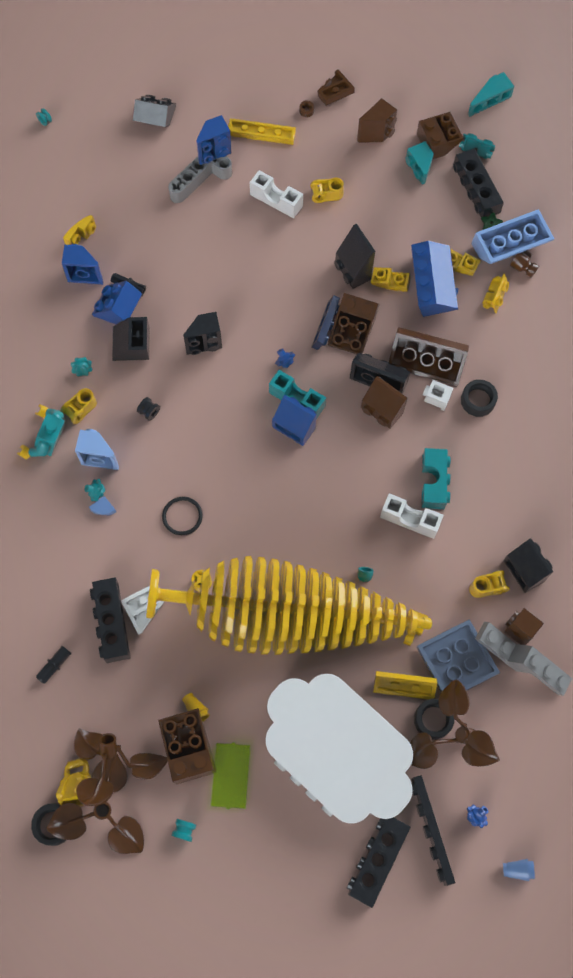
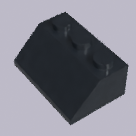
(366, 369)

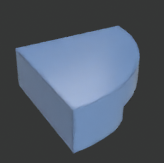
(102, 507)

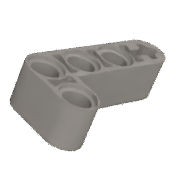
(181, 188)

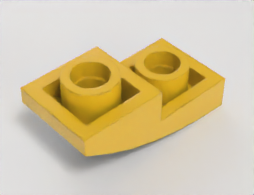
(83, 228)
(464, 263)
(390, 280)

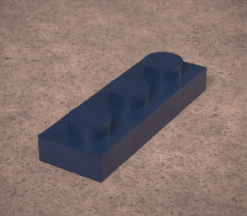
(326, 323)

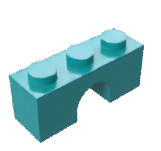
(283, 384)
(436, 462)

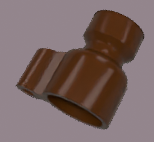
(522, 263)

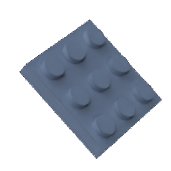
(458, 656)

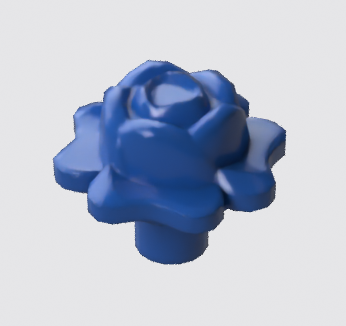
(285, 358)
(477, 816)

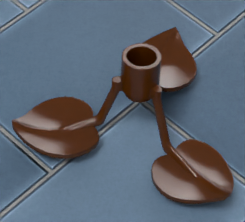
(89, 744)
(479, 745)
(69, 823)

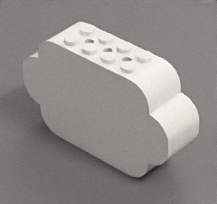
(339, 749)

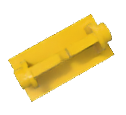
(498, 287)

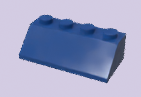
(434, 278)

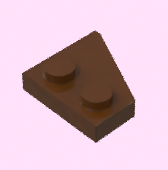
(335, 89)

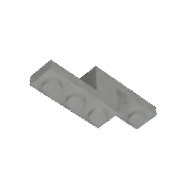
(523, 658)

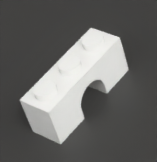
(265, 190)
(399, 513)

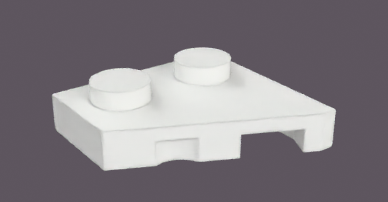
(137, 608)

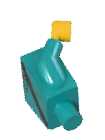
(48, 434)

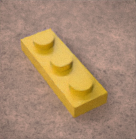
(405, 685)

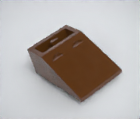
(353, 324)
(187, 746)

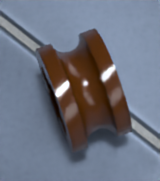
(310, 105)

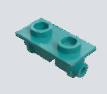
(484, 146)

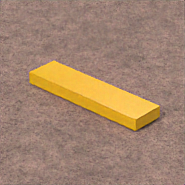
(262, 131)

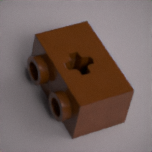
(523, 626)

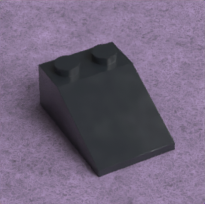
(355, 258)

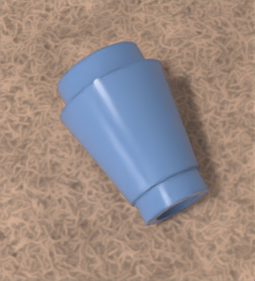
(519, 869)

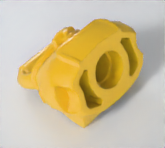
(67, 789)

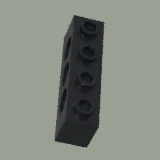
(477, 183)
(120, 649)
(398, 832)

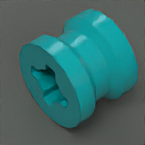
(184, 830)

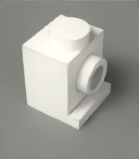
(437, 394)

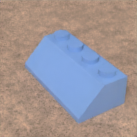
(512, 237)

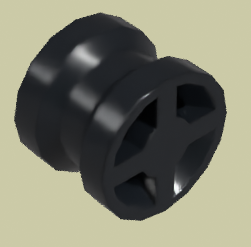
(148, 408)

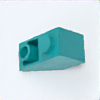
(420, 160)

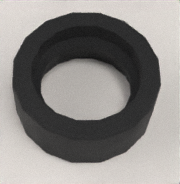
(479, 385)
(435, 735)
(35, 825)

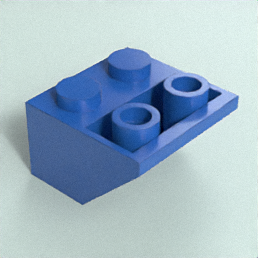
(213, 140)
(116, 302)
(294, 420)

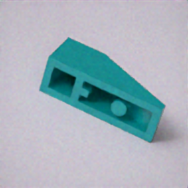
(493, 92)

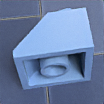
(94, 450)

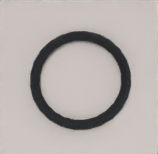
(182, 532)

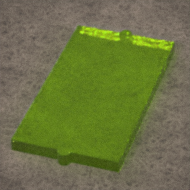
(231, 778)

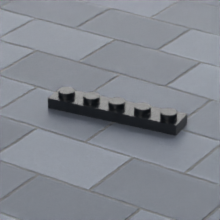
(432, 831)

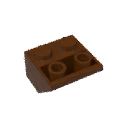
(440, 134)

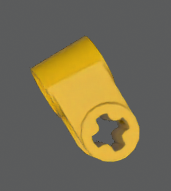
(328, 190)
(79, 407)
(493, 585)

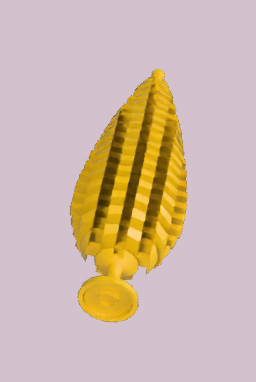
(288, 610)

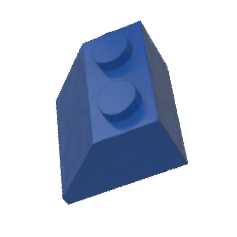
(80, 265)

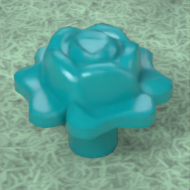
(81, 366)
(95, 490)

